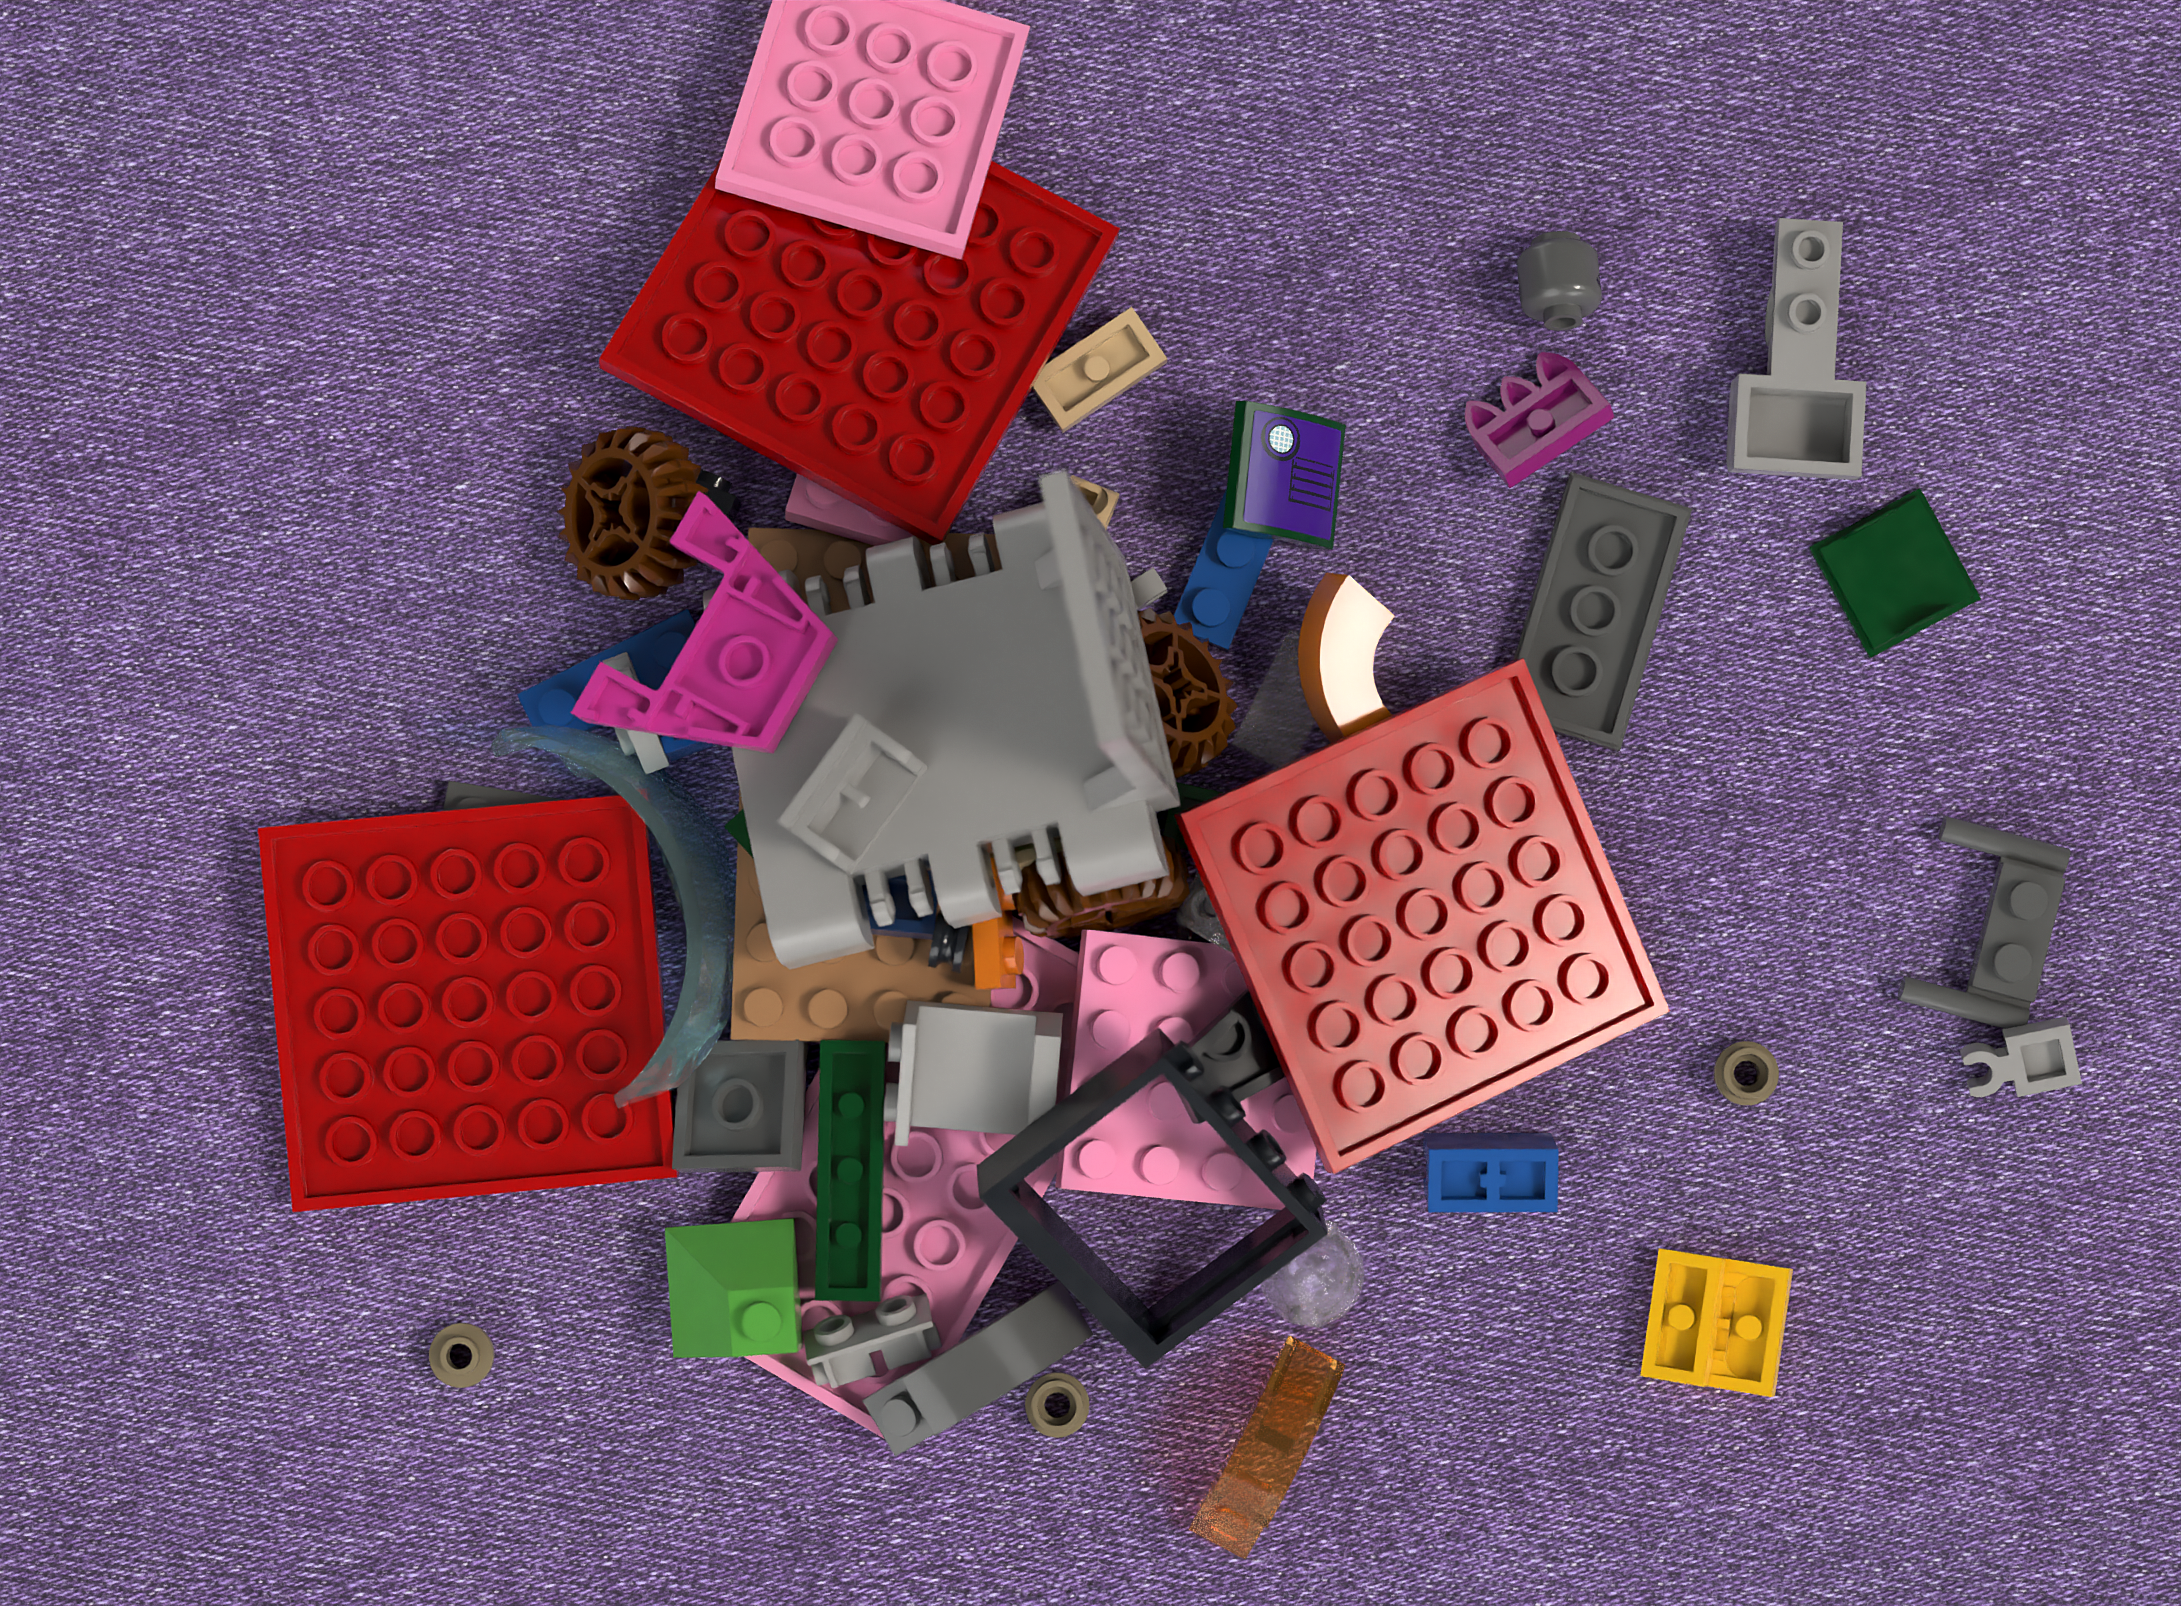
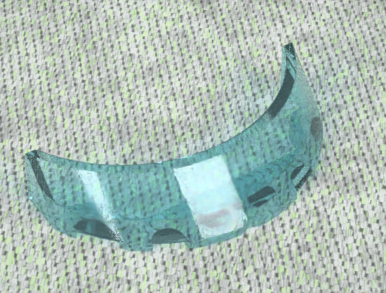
(700, 879)

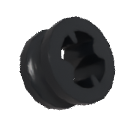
(948, 944)

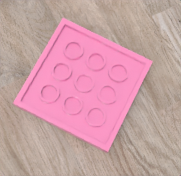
(875, 115)
(1149, 1142)

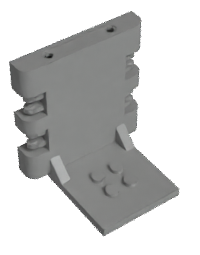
(1017, 699)

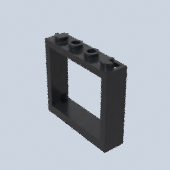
(1217, 1286)

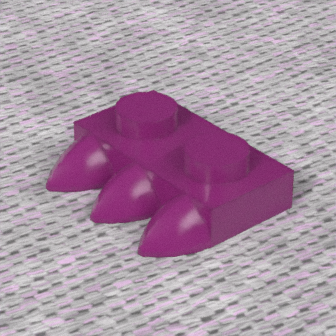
(1536, 420)

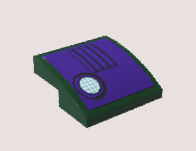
(1284, 475)

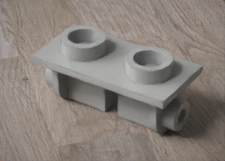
(842, 1344)

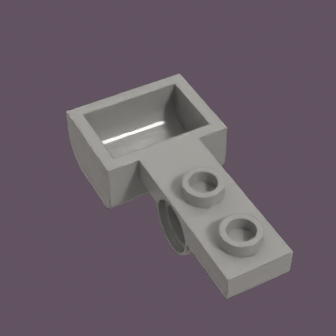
(1798, 414)

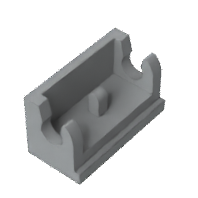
(852, 793)

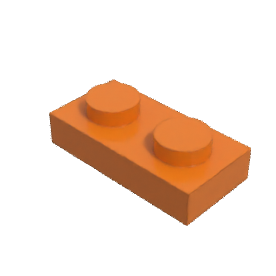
(996, 950)

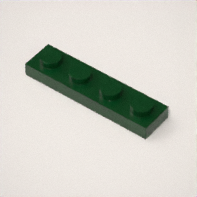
(850, 1170)

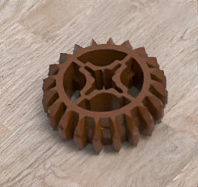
(626, 509)
(1187, 691)
(1062, 911)

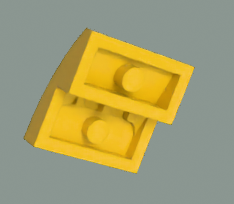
(1716, 1322)

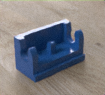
(1491, 1172)

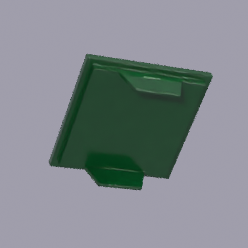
(1894, 573)

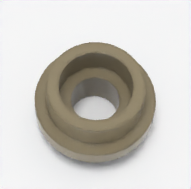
(1766, 1073)
(476, 1341)
(1057, 1425)

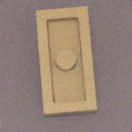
(1098, 369)

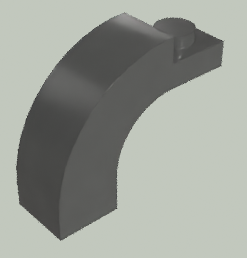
(978, 1368)

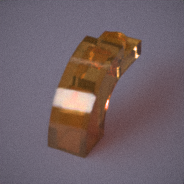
(1268, 1447)

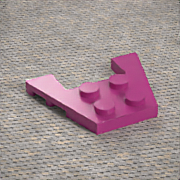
(743, 661)

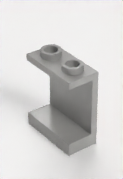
(972, 1068)

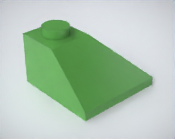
(734, 1289)

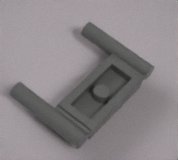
(2012, 933)

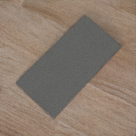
(1599, 605)

